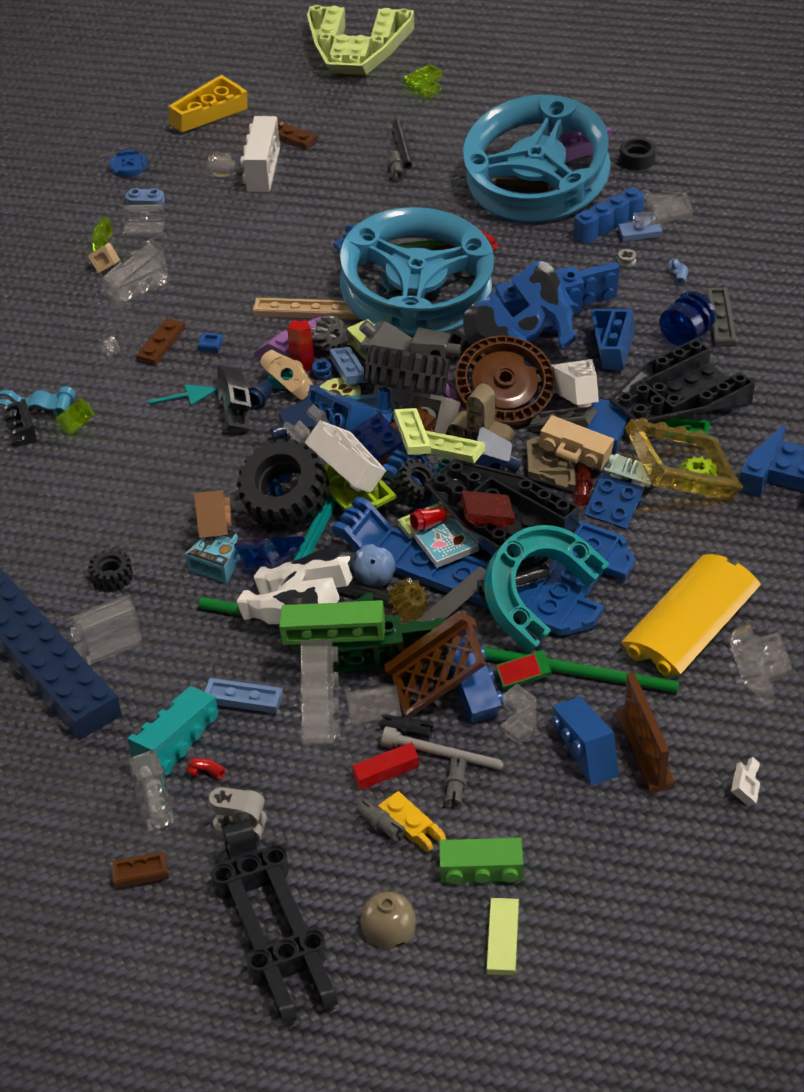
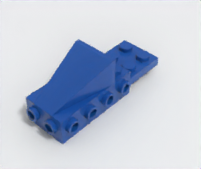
(579, 289)

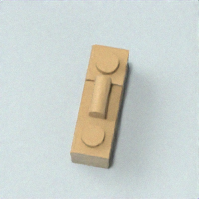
(576, 443)

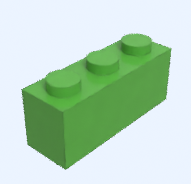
(481, 860)

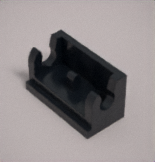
(20, 424)

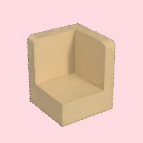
(104, 257)

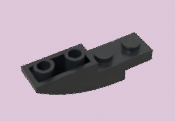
(235, 398)

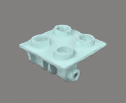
(620, 469)

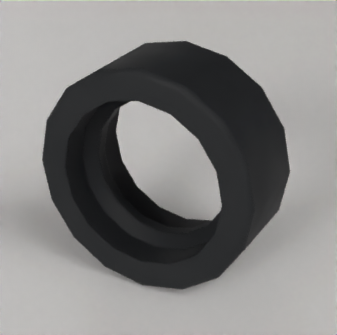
(637, 145)

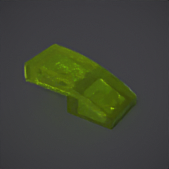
(102, 232)

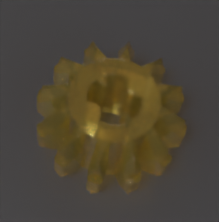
(408, 598)

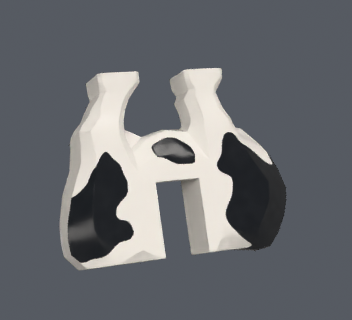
(302, 581)

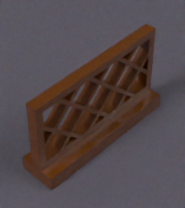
(429, 649)
(645, 738)

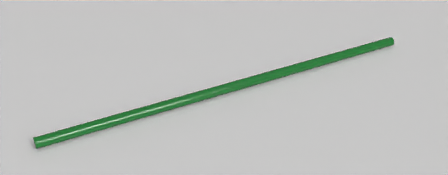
(503, 656)

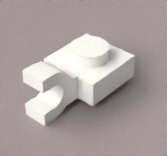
(745, 784)

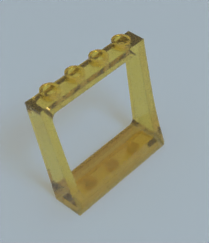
(722, 486)

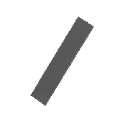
(455, 597)

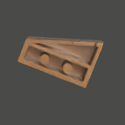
(212, 513)

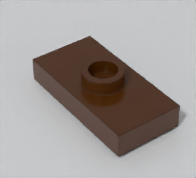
(139, 869)

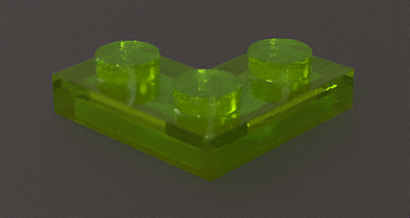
(424, 80)

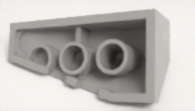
(440, 407)

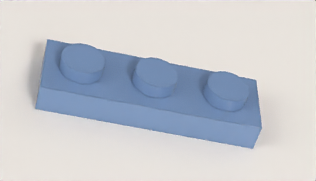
(347, 365)
(245, 695)

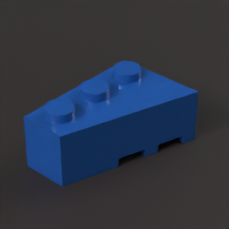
(614, 335)
(477, 692)
(587, 739)

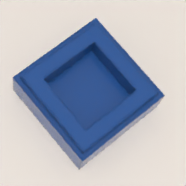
(210, 342)

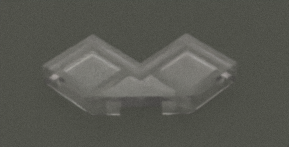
(523, 721)

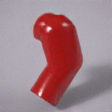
(207, 765)

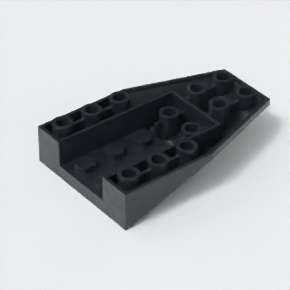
(681, 386)
(530, 504)

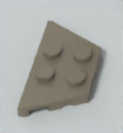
(549, 468)

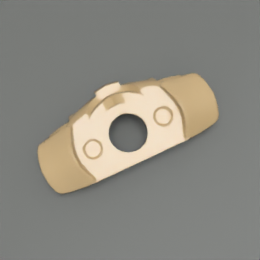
(275, 363)

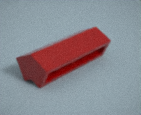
(301, 343)
(385, 766)

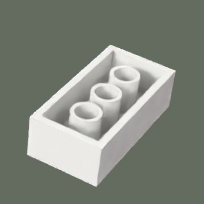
(260, 154)

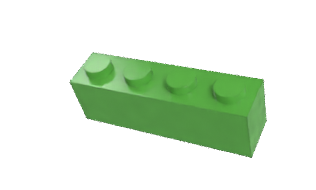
(333, 622)

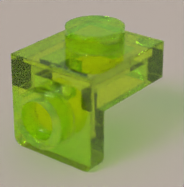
(75, 415)

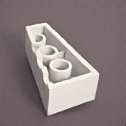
(576, 382)

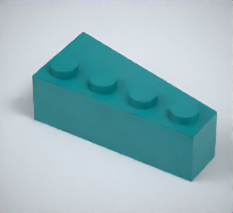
(176, 728)

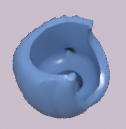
(373, 574)

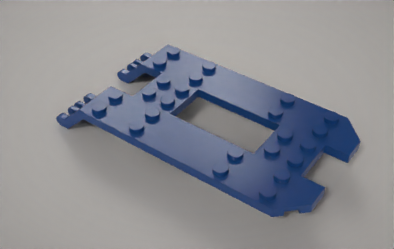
(555, 601)

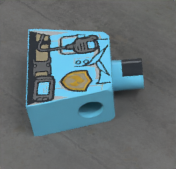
(214, 557)

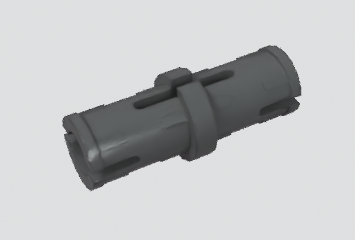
(396, 165)
(455, 783)
(380, 820)

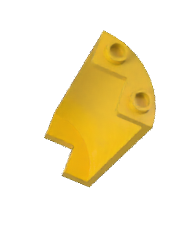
(691, 614)

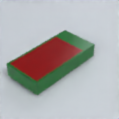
(523, 669)

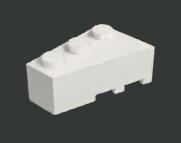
(346, 456)

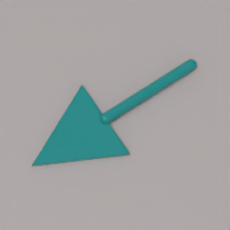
(194, 393)

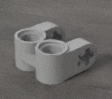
(236, 808)

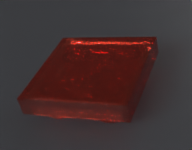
(487, 508)

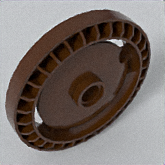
(503, 360)

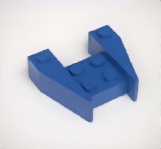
(774, 463)

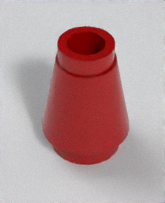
(427, 518)

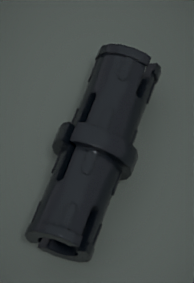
(407, 725)

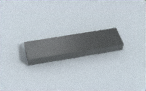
(723, 329)

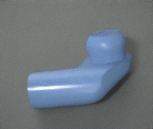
(679, 271)

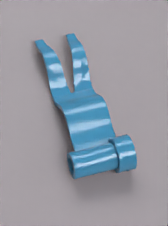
(43, 399)

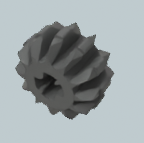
(328, 333)

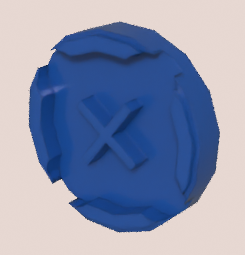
(128, 163)

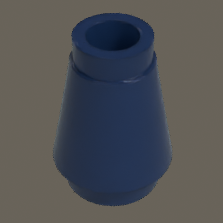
(260, 393)

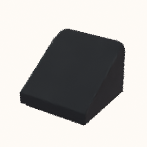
(459, 338)

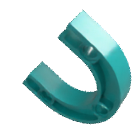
(501, 574)

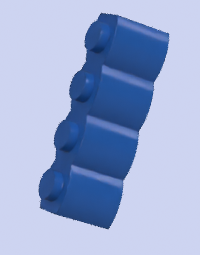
(607, 215)

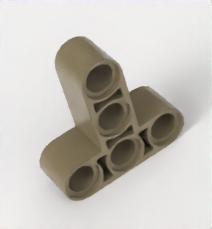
(479, 412)

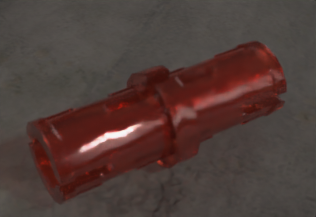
(583, 485)

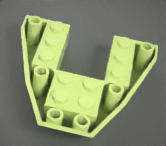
(357, 53)

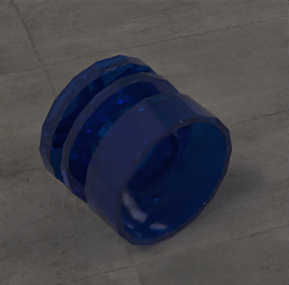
(687, 318)

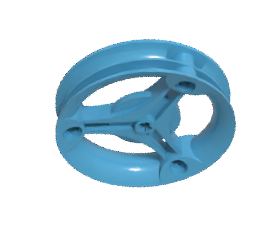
(536, 158)
(415, 268)

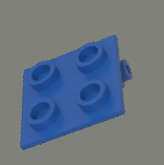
(614, 501)

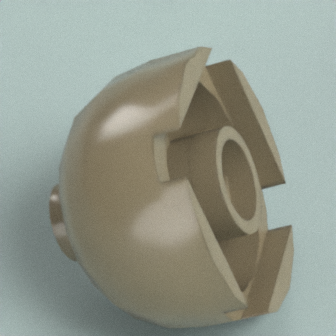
(388, 920)

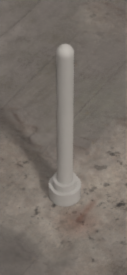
(392, 738)

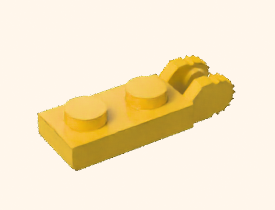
(413, 820)

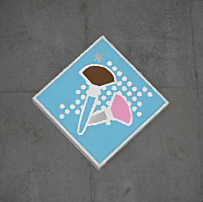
(446, 542)

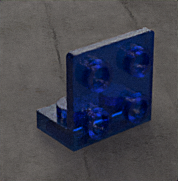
(378, 436)
(267, 552)

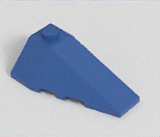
(339, 409)

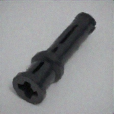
(522, 578)

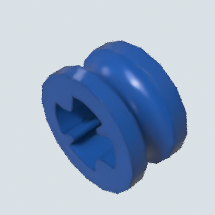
(321, 369)

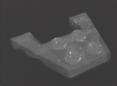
(664, 208)

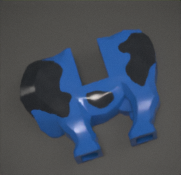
(547, 310)

